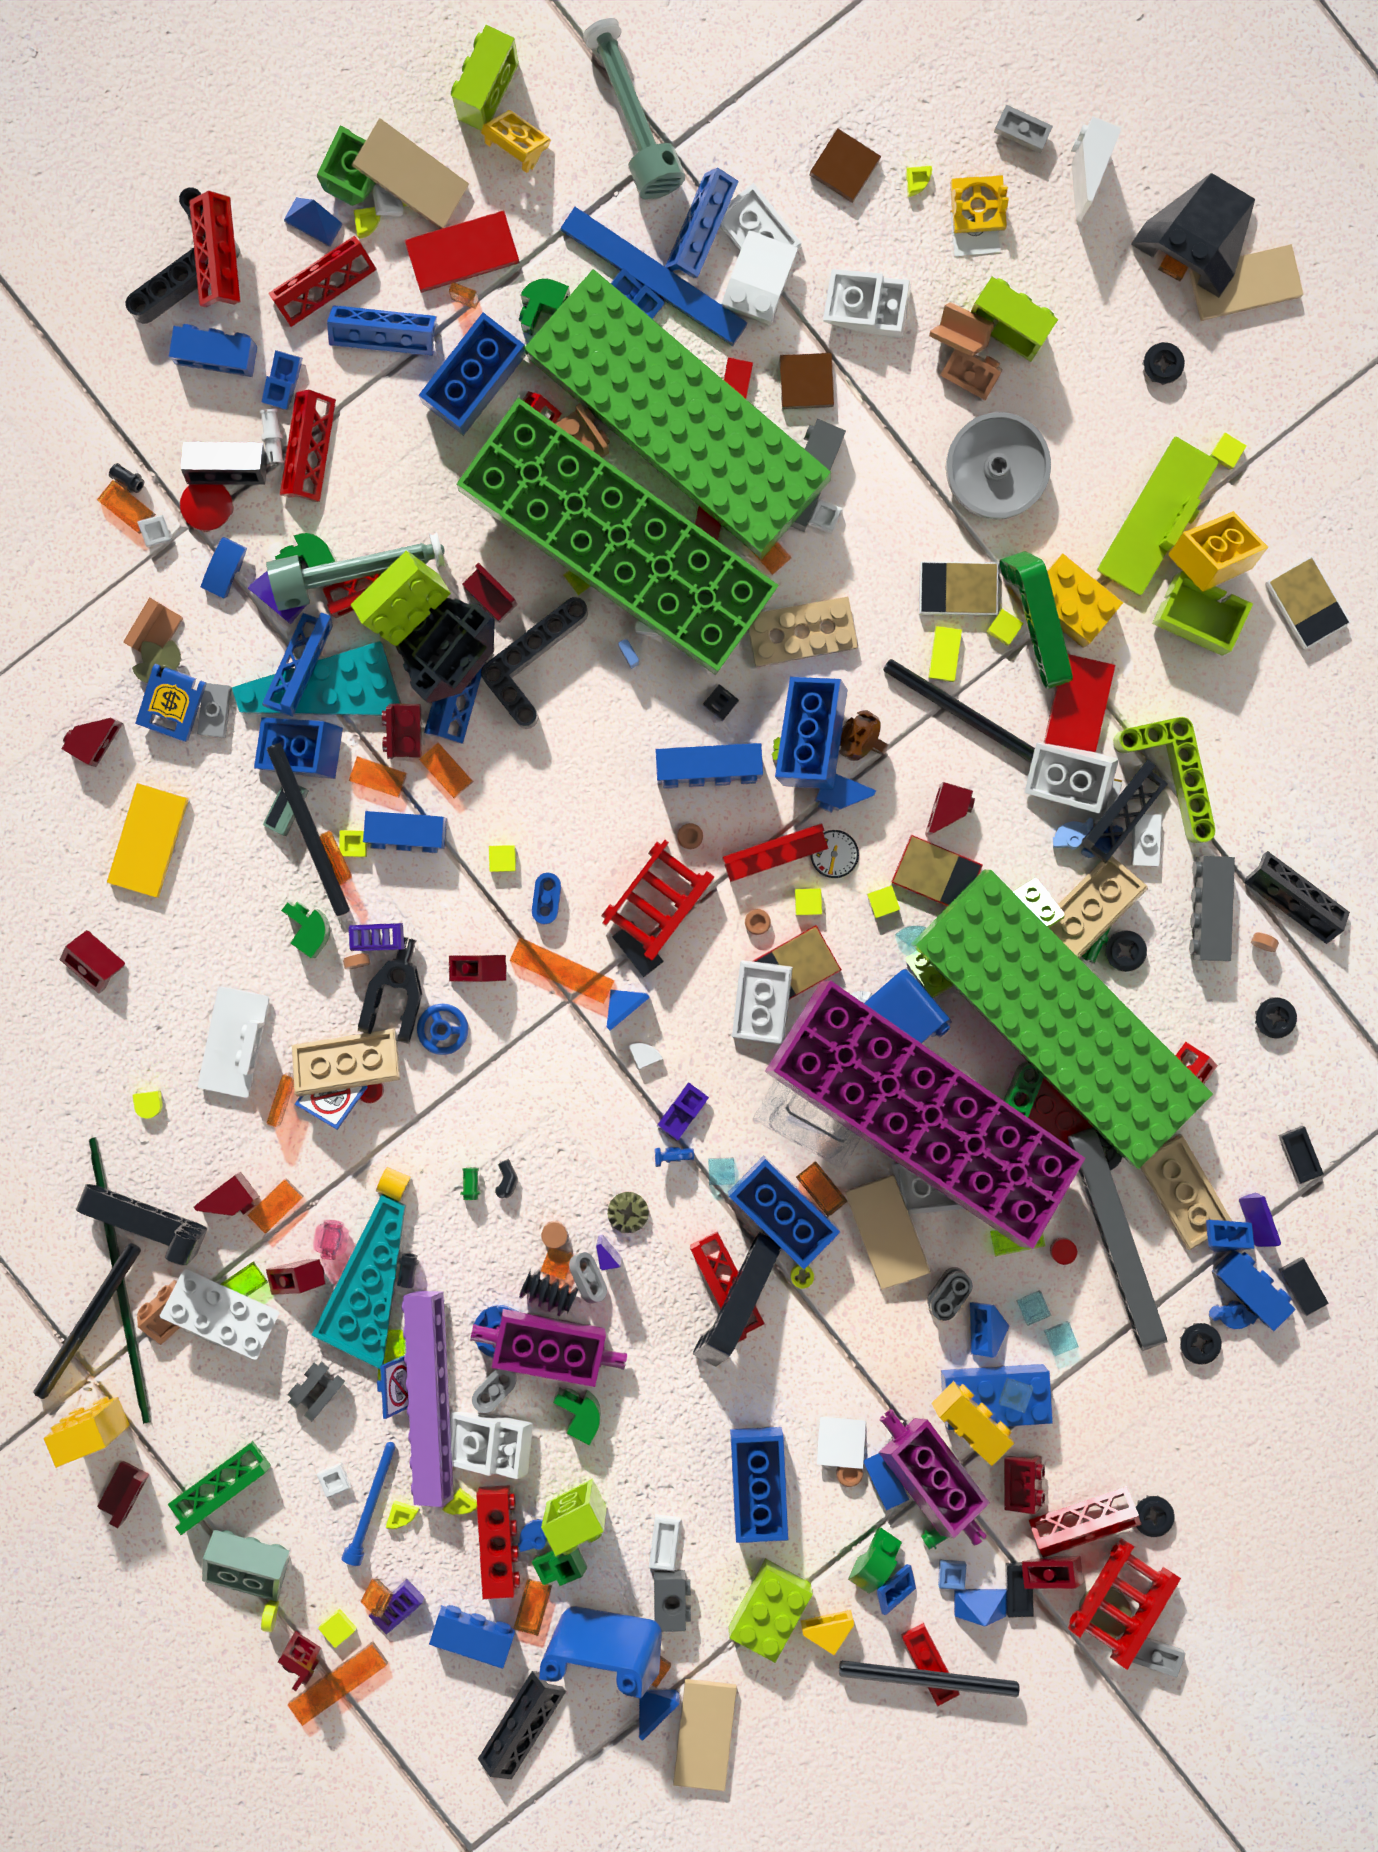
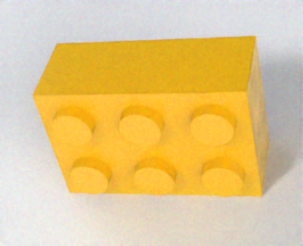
(1217, 551)
(1080, 601)
(86, 1430)

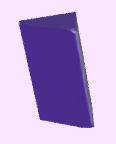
(262, 589)
(1258, 1213)
(607, 1254)

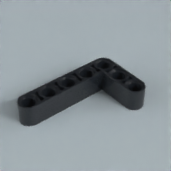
(168, 277)
(529, 655)
(177, 1232)
(721, 1339)

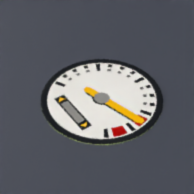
(839, 858)

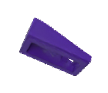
(360, 937)
(411, 1594)

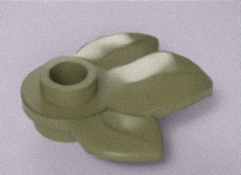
(152, 654)

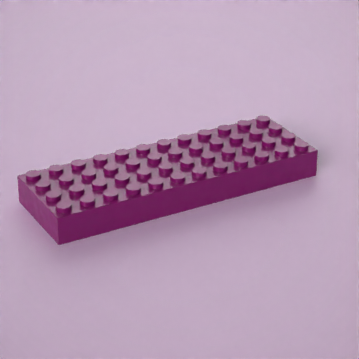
(925, 1114)

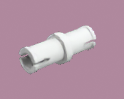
(271, 437)

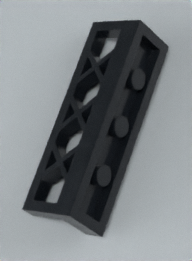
(1121, 802)
(1297, 901)
(516, 1727)

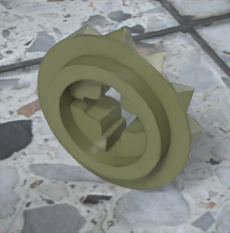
(638, 1206)

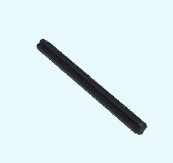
(959, 709)
(308, 829)
(87, 1321)
(929, 1678)

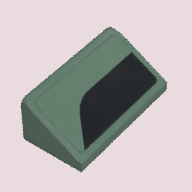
(280, 814)

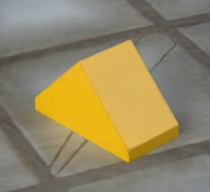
(828, 1630)

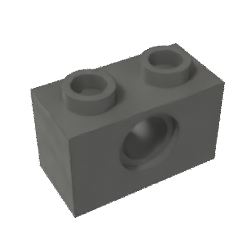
(671, 1584)

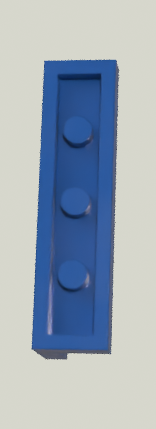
(702, 222)
(380, 333)
(304, 665)
(445, 711)

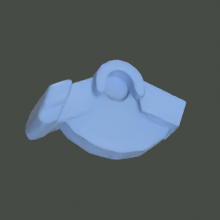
(1071, 834)

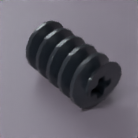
(548, 1292)

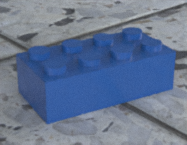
(473, 373)
(811, 732)
(709, 764)
(783, 1212)
(987, 1386)
(759, 1484)

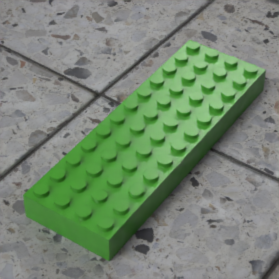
(677, 414)
(616, 536)
(1061, 1018)

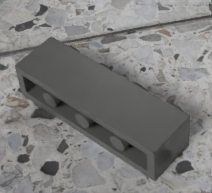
(823, 445)
(1212, 908)

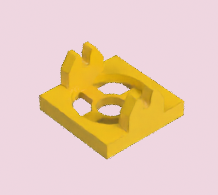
(531, 137)
(997, 186)

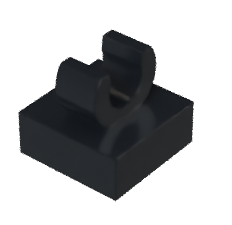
(721, 702)

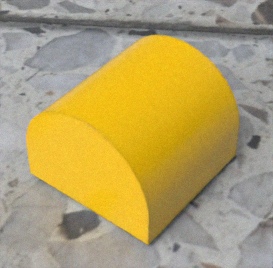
(393, 1184)

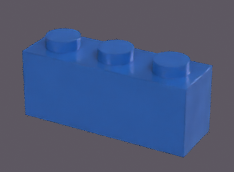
(213, 350)
(404, 831)
(1254, 1289)
(472, 1636)

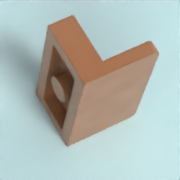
(963, 330)
(153, 625)

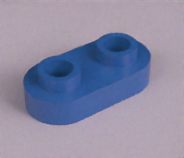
(546, 898)

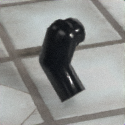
(508, 1181)

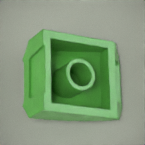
(337, 173)

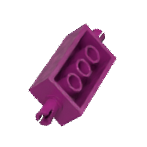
(548, 1347)
(934, 1477)

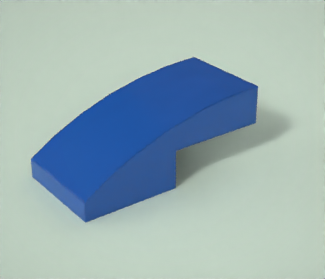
(640, 295)
(282, 379)
(223, 567)
(885, 1481)

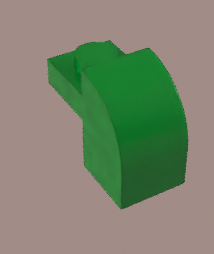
(541, 296)
(309, 549)
(314, 929)
(586, 1413)
(877, 1564)
(560, 1567)

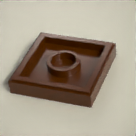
(845, 165)
(806, 381)

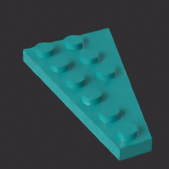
(340, 685)
(362, 1300)

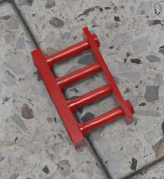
(682, 902)
(1150, 1604)

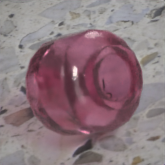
(330, 1239)

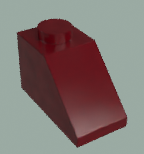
(91, 740)
(949, 806)
(477, 968)
(230, 1198)
(296, 1277)
(1053, 1572)

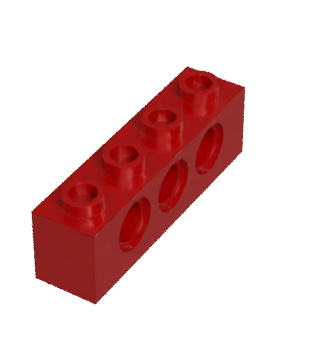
(497, 1583)

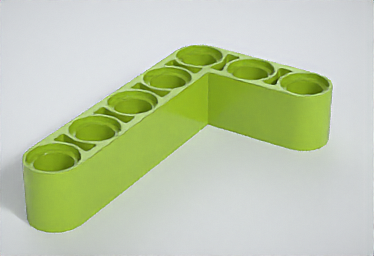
(1179, 770)

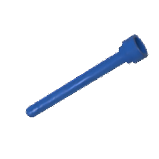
(354, 1552)

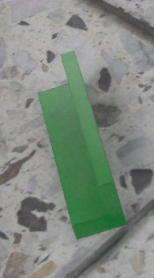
(220, 1497)

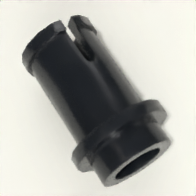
(131, 481)
(407, 1270)

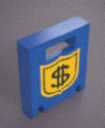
(172, 699)

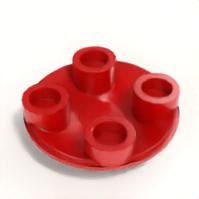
(206, 506)

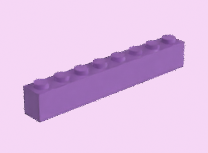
(428, 1398)

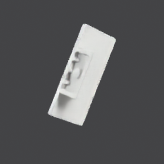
(233, 1042)
(219, 1314)

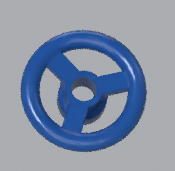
(461, 1030)

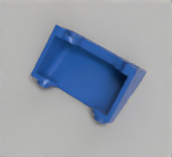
(910, 1007)
(607, 1643)

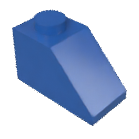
(845, 793)

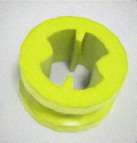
(808, 1280)

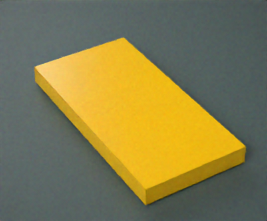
(147, 840)

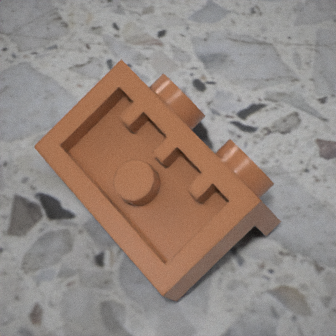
(972, 372)
(581, 427)
(149, 1316)

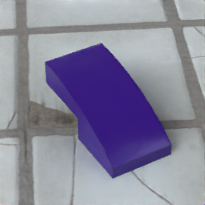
(682, 1111)

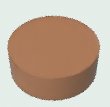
(690, 836)
(757, 921)
(1265, 942)
(356, 961)
(554, 1234)
(849, 1476)

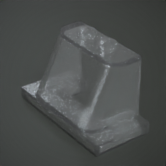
(806, 1125)

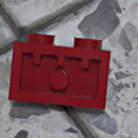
(402, 730)
(1023, 1484)
(300, 1658)

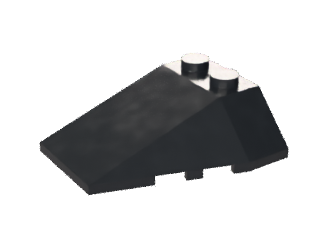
(1202, 231)
(447, 649)

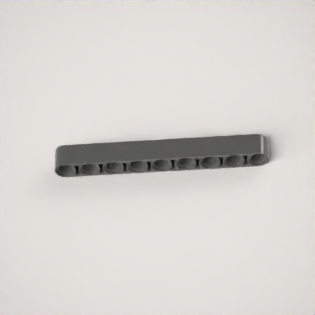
(1118, 1240)

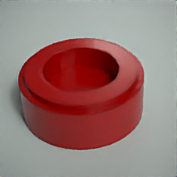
(373, 1093)
(1063, 1251)

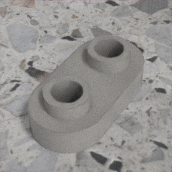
(587, 1277)
(495, 1389)

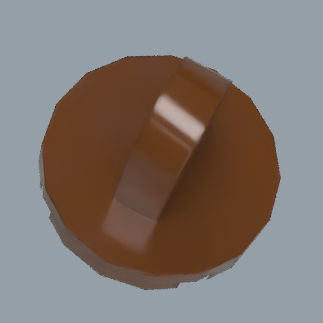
(861, 736)

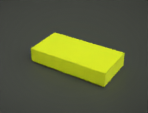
(944, 654)

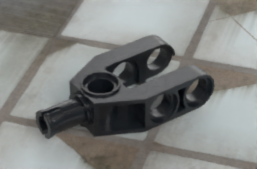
(410, 984)

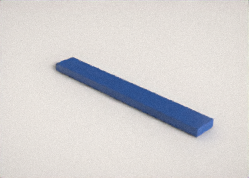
(653, 274)

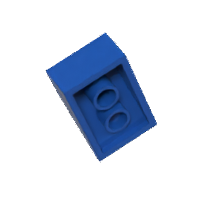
(308, 744)

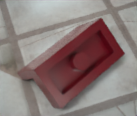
(489, 593)
(91, 960)
(122, 1492)

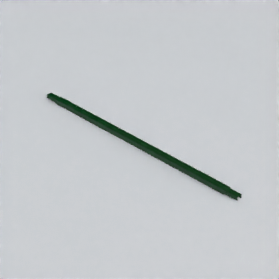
(122, 1293)

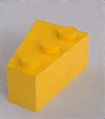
(973, 1422)

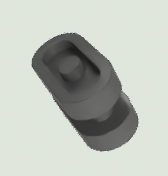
(949, 1293)
(315, 1375)

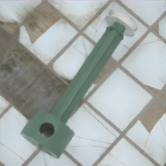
(655, 166)
(291, 582)

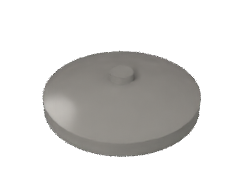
(998, 465)

